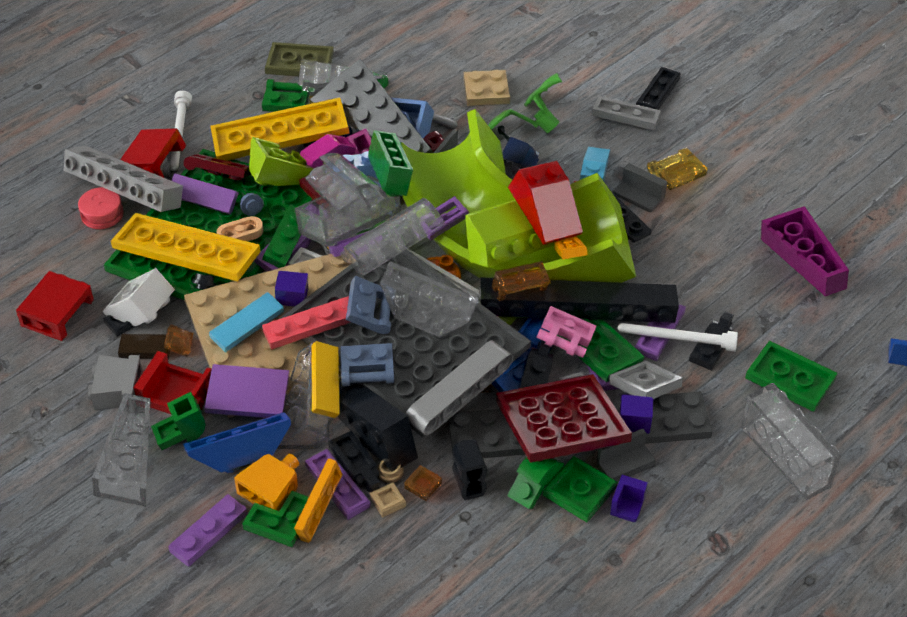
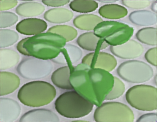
(544, 117)

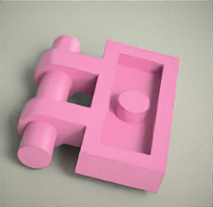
(569, 327)

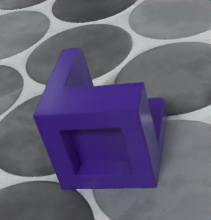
(291, 288)
(637, 412)
(628, 498)

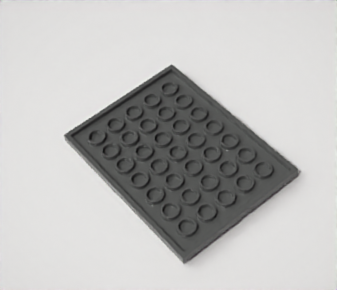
(418, 356)

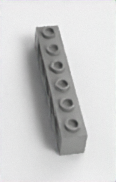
(123, 178)

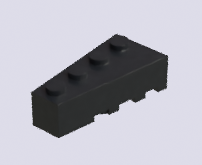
(377, 425)

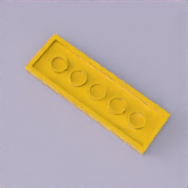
(282, 127)
(186, 246)

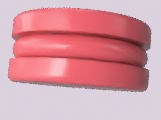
(100, 208)

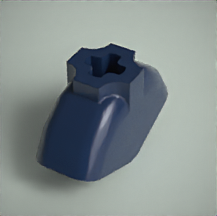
(520, 153)

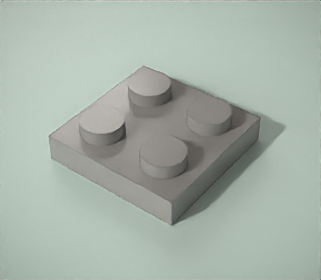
(646, 380)

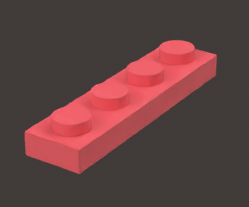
(306, 323)

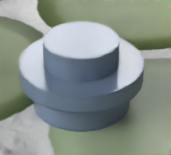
(251, 204)

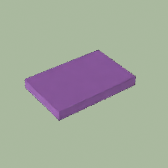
(246, 391)

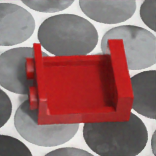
(152, 148)
(53, 304)
(167, 382)

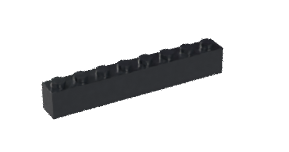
(587, 300)

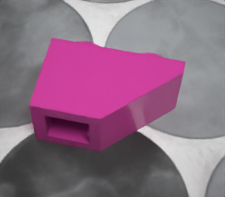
(326, 144)

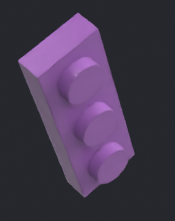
(208, 530)

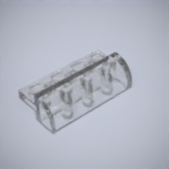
(344, 184)
(392, 236)

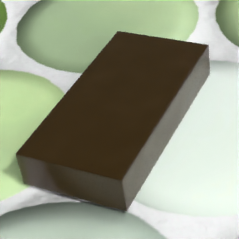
(142, 344)

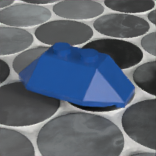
(240, 445)

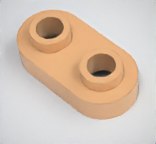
(242, 229)

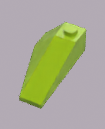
(275, 166)

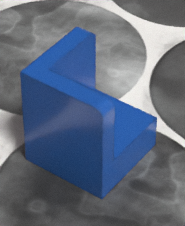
(898, 352)

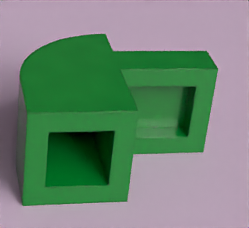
(184, 423)
(533, 479)

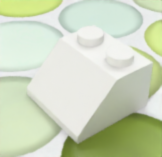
(140, 299)

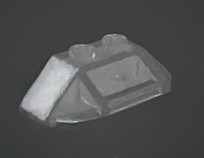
(425, 301)

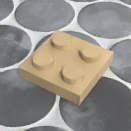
(486, 87)

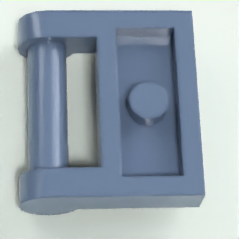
(362, 306)
(367, 358)

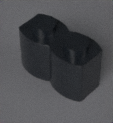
(469, 469)

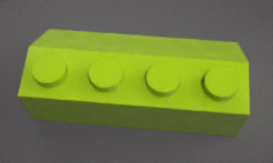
(500, 234)

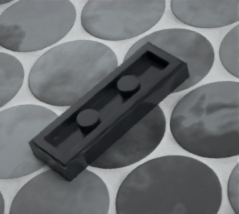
(659, 88)

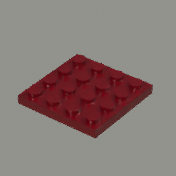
(563, 418)

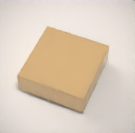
(387, 499)

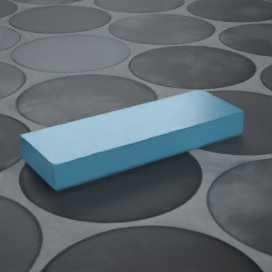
(246, 322)

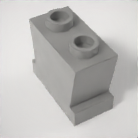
(113, 379)

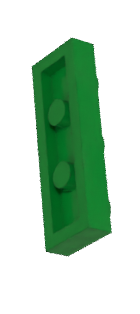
(284, 240)

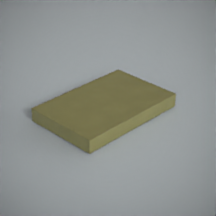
(287, 57)

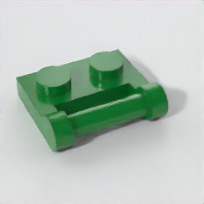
(277, 101)

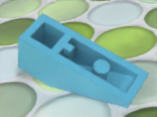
(595, 162)

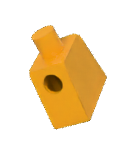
(268, 481)

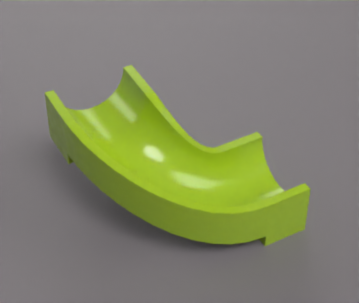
(478, 179)

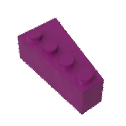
(806, 249)

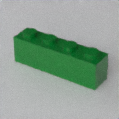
(390, 163)

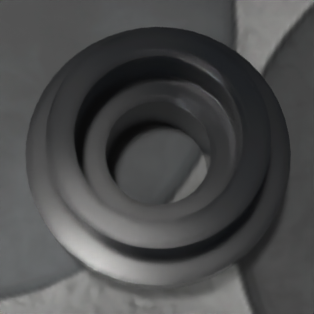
(203, 281)

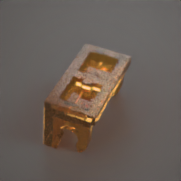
(520, 279)

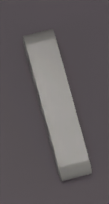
(459, 387)

